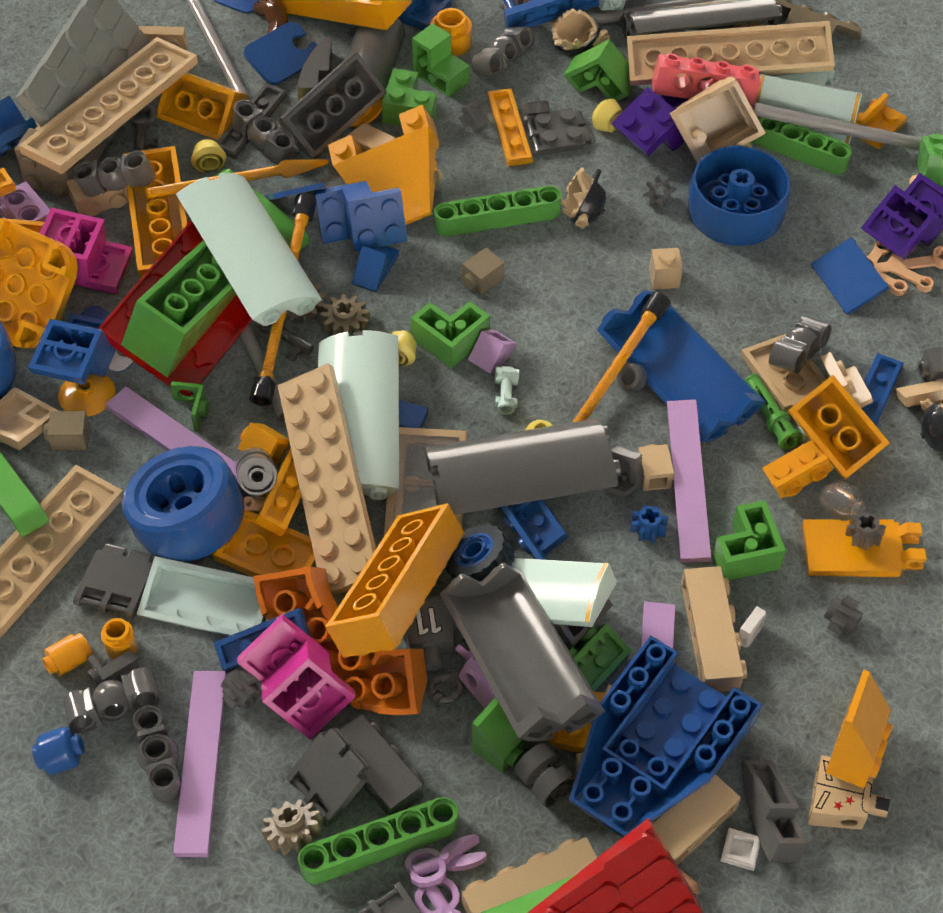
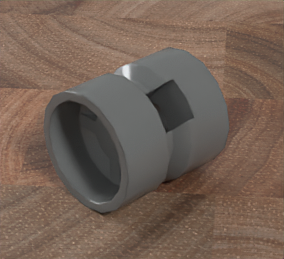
(255, 471)
(541, 770)

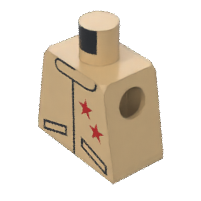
(842, 803)

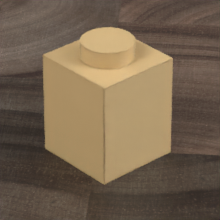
(665, 268)
(656, 467)

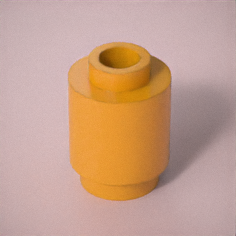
(118, 638)
(66, 654)

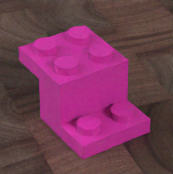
(98, 261)
(296, 677)

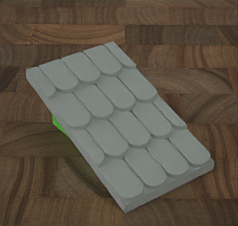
(83, 54)

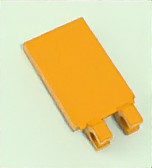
(260, 551)
(831, 551)

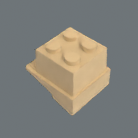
(717, 119)

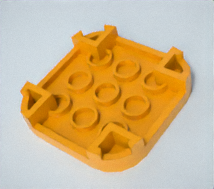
(33, 282)

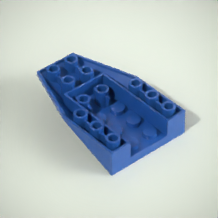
(656, 740)

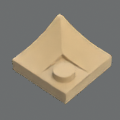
(22, 418)

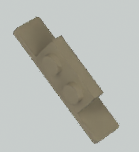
(806, 14)

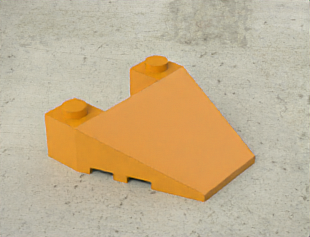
(400, 163)

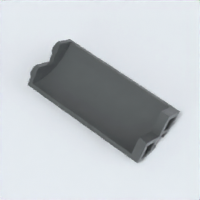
(699, 16)
(522, 466)
(521, 654)

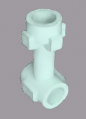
(506, 377)

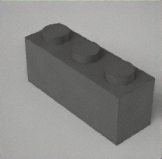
(389, 778)

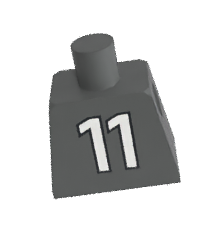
(432, 631)

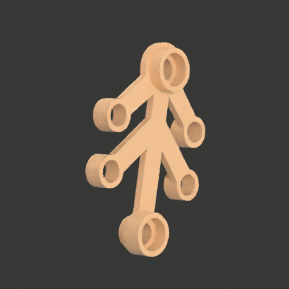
(902, 268)

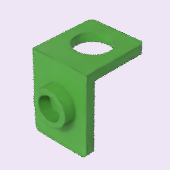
(201, 404)

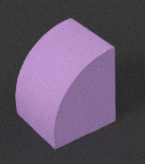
(491, 350)

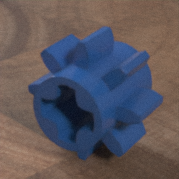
(649, 523)

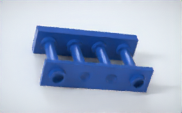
(541, 11)

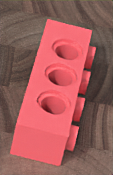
(670, 65)

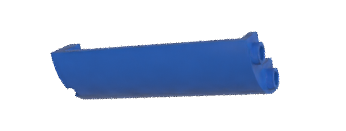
(684, 368)

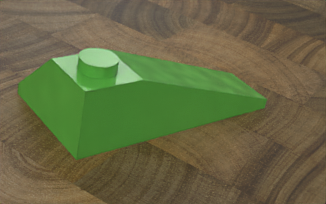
(495, 738)

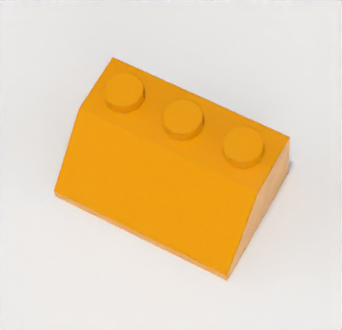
(199, 105)
(838, 427)
(862, 735)

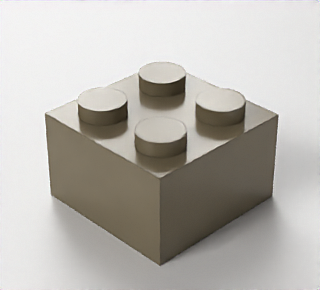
(40, 176)

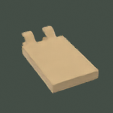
(783, 385)

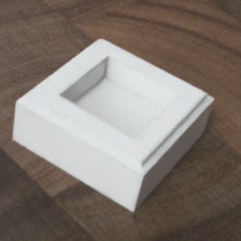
(752, 626)
(740, 849)

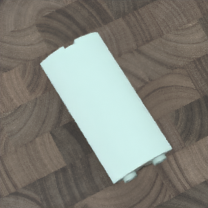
(248, 248)
(369, 392)

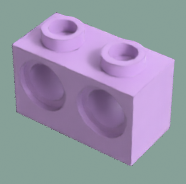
(23, 205)

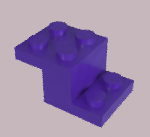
(648, 122)
(908, 217)

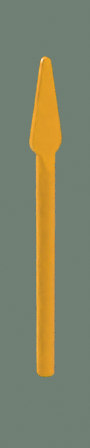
(285, 169)

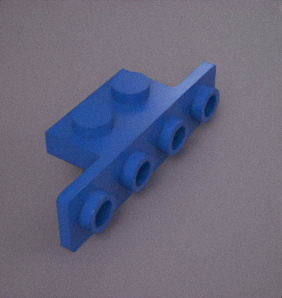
(536, 525)

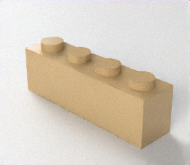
(712, 628)
(696, 818)
(537, 873)

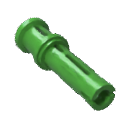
(776, 416)

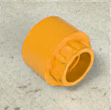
(459, 27)

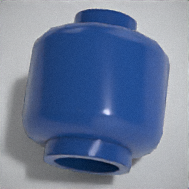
(58, 750)

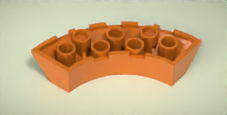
(382, 680)

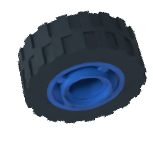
(480, 552)

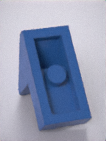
(374, 266)

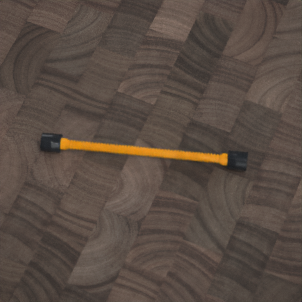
(654, 310)
(263, 386)

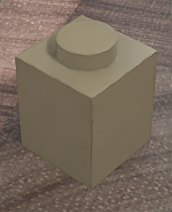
(482, 271)
(67, 430)

